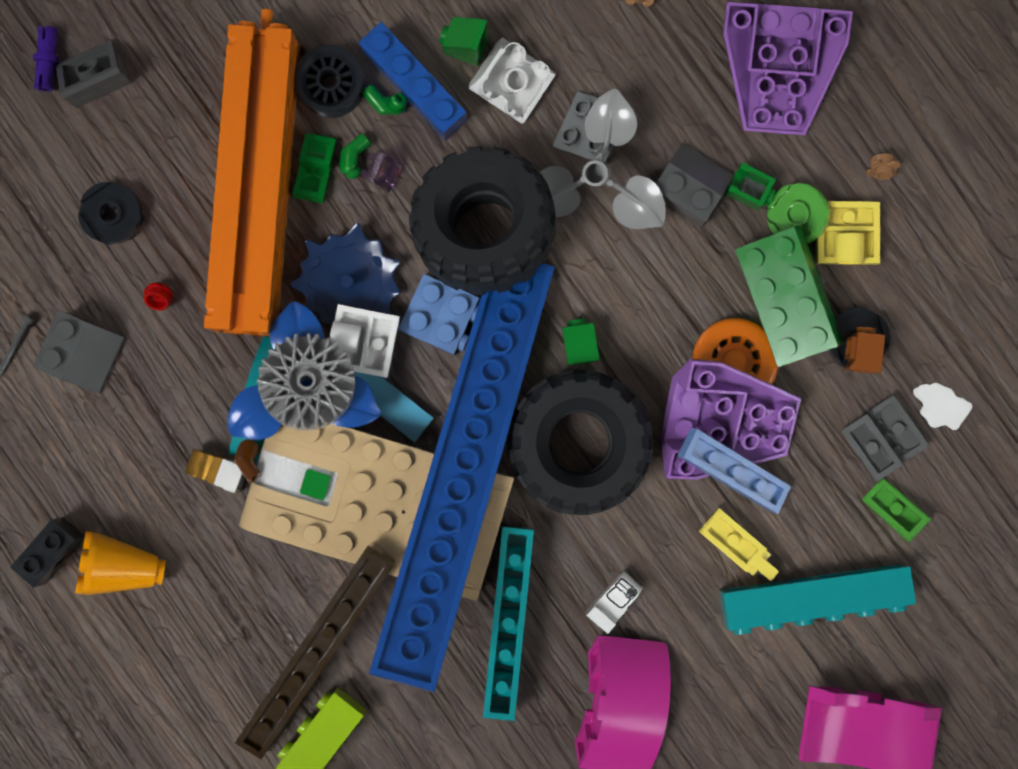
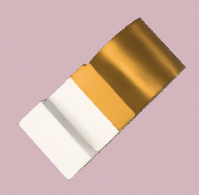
(215, 470)

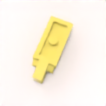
(737, 544)

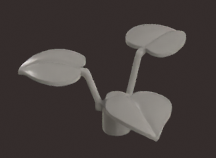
(641, 201)

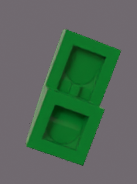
(314, 168)

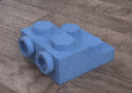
(440, 315)

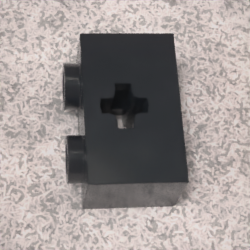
(48, 552)

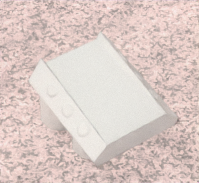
(512, 79)

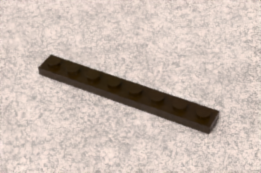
(315, 651)

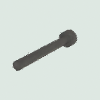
(27, 320)

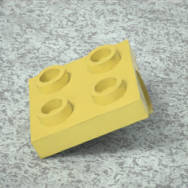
(850, 234)

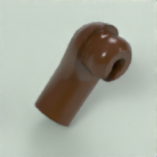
(245, 458)

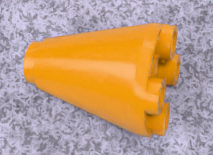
(116, 566)

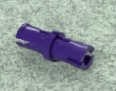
(45, 59)

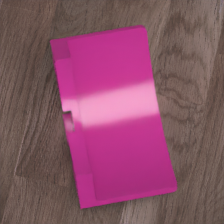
(628, 704)
(868, 730)

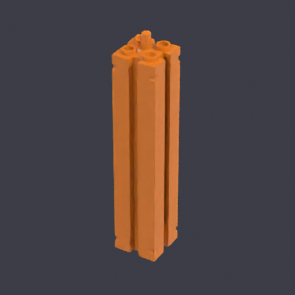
(252, 178)

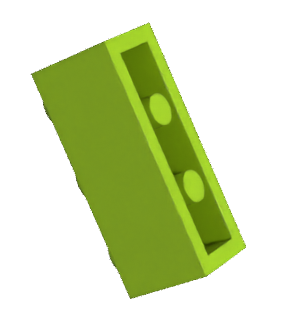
(323, 733)

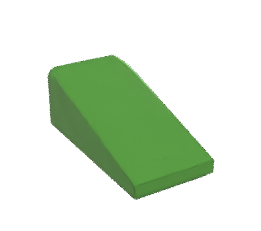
(896, 510)

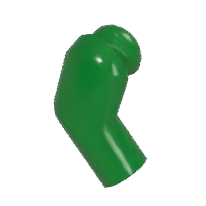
(385, 104)

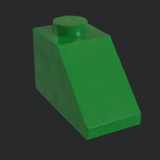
(465, 39)

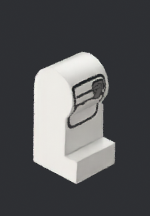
(614, 601)

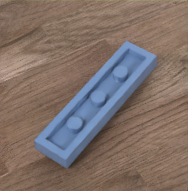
(734, 470)

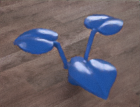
(249, 416)

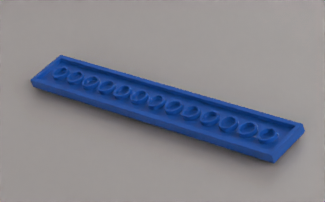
(459, 485)

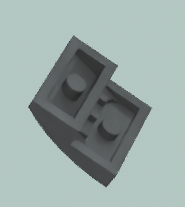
(885, 437)

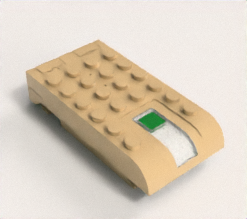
(352, 490)

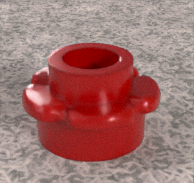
(158, 296)

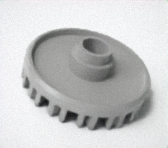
(303, 360)

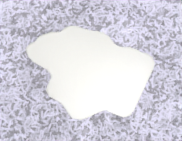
(942, 406)

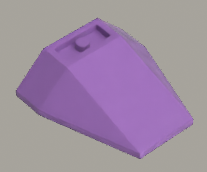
(782, 61)
(730, 408)

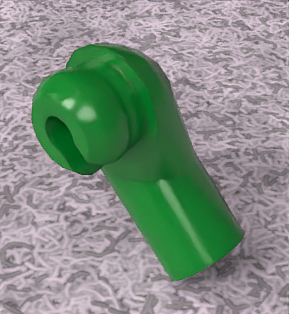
(350, 155)

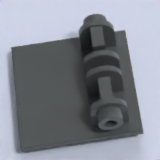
(572, 133)

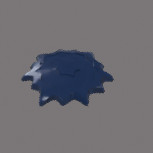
(347, 273)

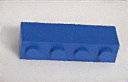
(413, 81)

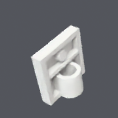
(366, 338)

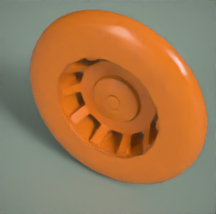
(736, 353)

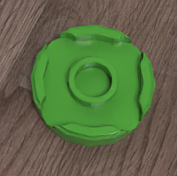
(799, 207)

